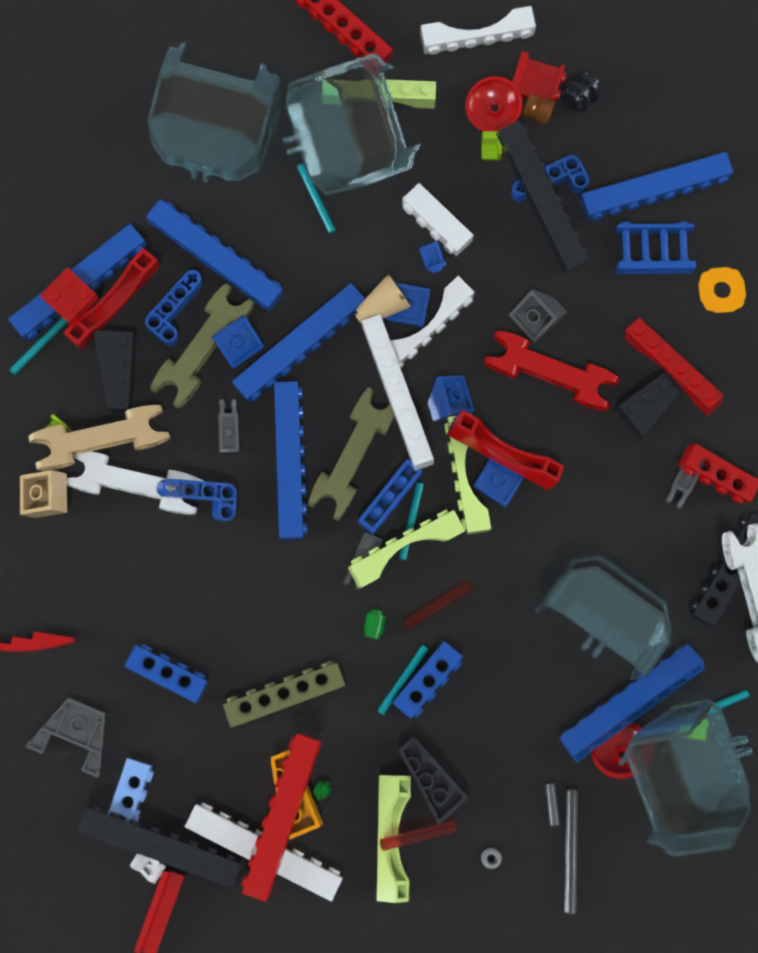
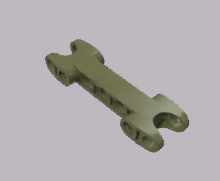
(184, 370)
(338, 484)

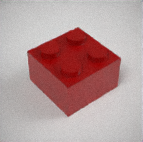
(69, 296)

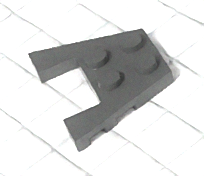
(77, 725)

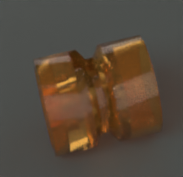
(538, 108)

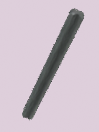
(571, 851)

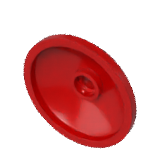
(489, 93)
(608, 754)

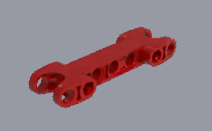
(581, 382)

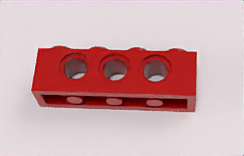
(746, 484)

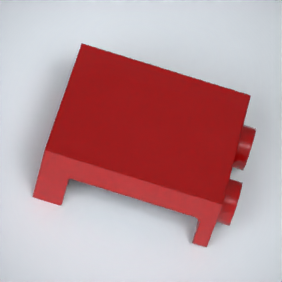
(538, 78)

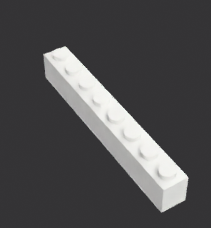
(397, 392)
(242, 841)

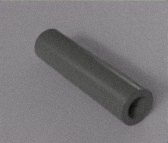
(552, 804)

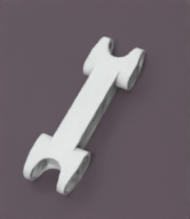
(100, 474)
(745, 559)

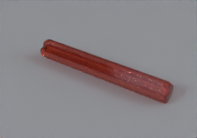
(437, 605)
(418, 835)

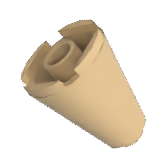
(383, 301)

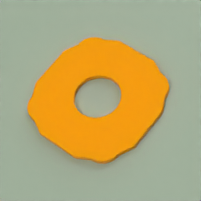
(737, 290)

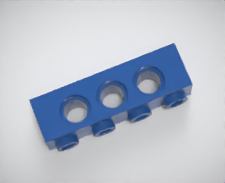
(389, 497)
(444, 653)
(136, 663)

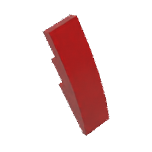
(39, 642)

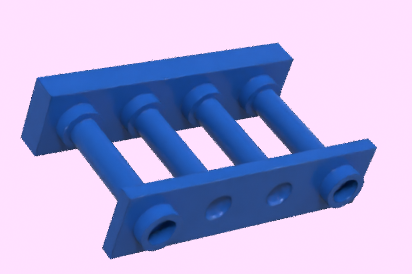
(646, 265)

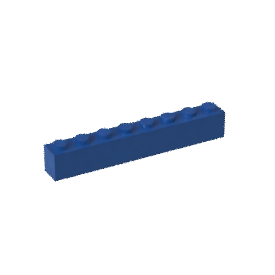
(656, 186)
(214, 255)
(92, 271)
(298, 344)
(289, 461)
(632, 703)

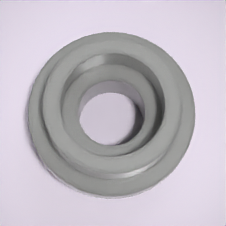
(491, 865)

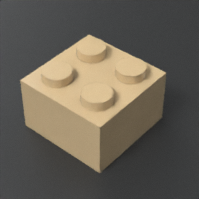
(43, 494)

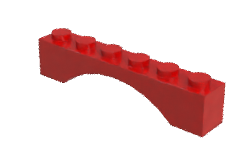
(133, 278)
(696, 386)
(533, 467)

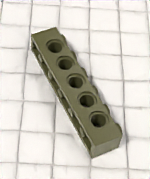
(237, 717)

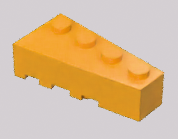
(308, 815)

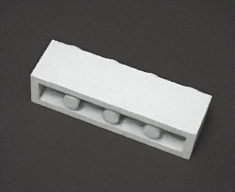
(437, 220)

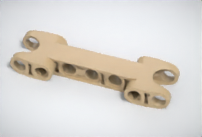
(66, 445)

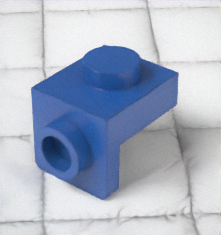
(432, 257)

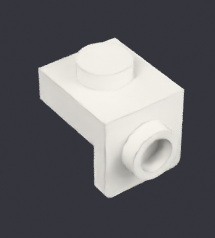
(148, 867)

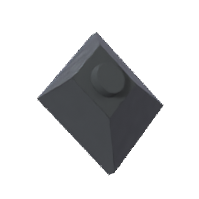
(537, 314)

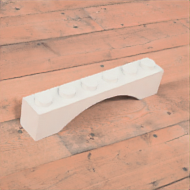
(439, 37)
(454, 298)

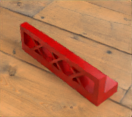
(159, 912)

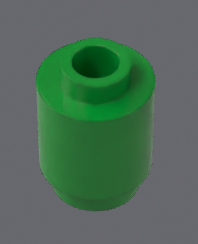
(374, 624)

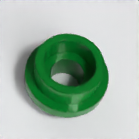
(322, 790)

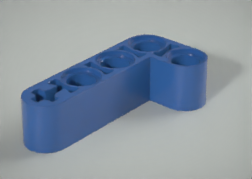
(563, 173)
(177, 304)
(196, 493)

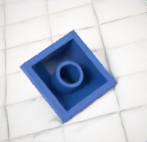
(449, 398)

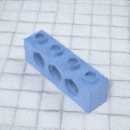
(124, 788)

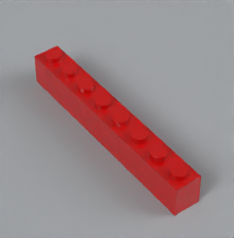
(282, 816)

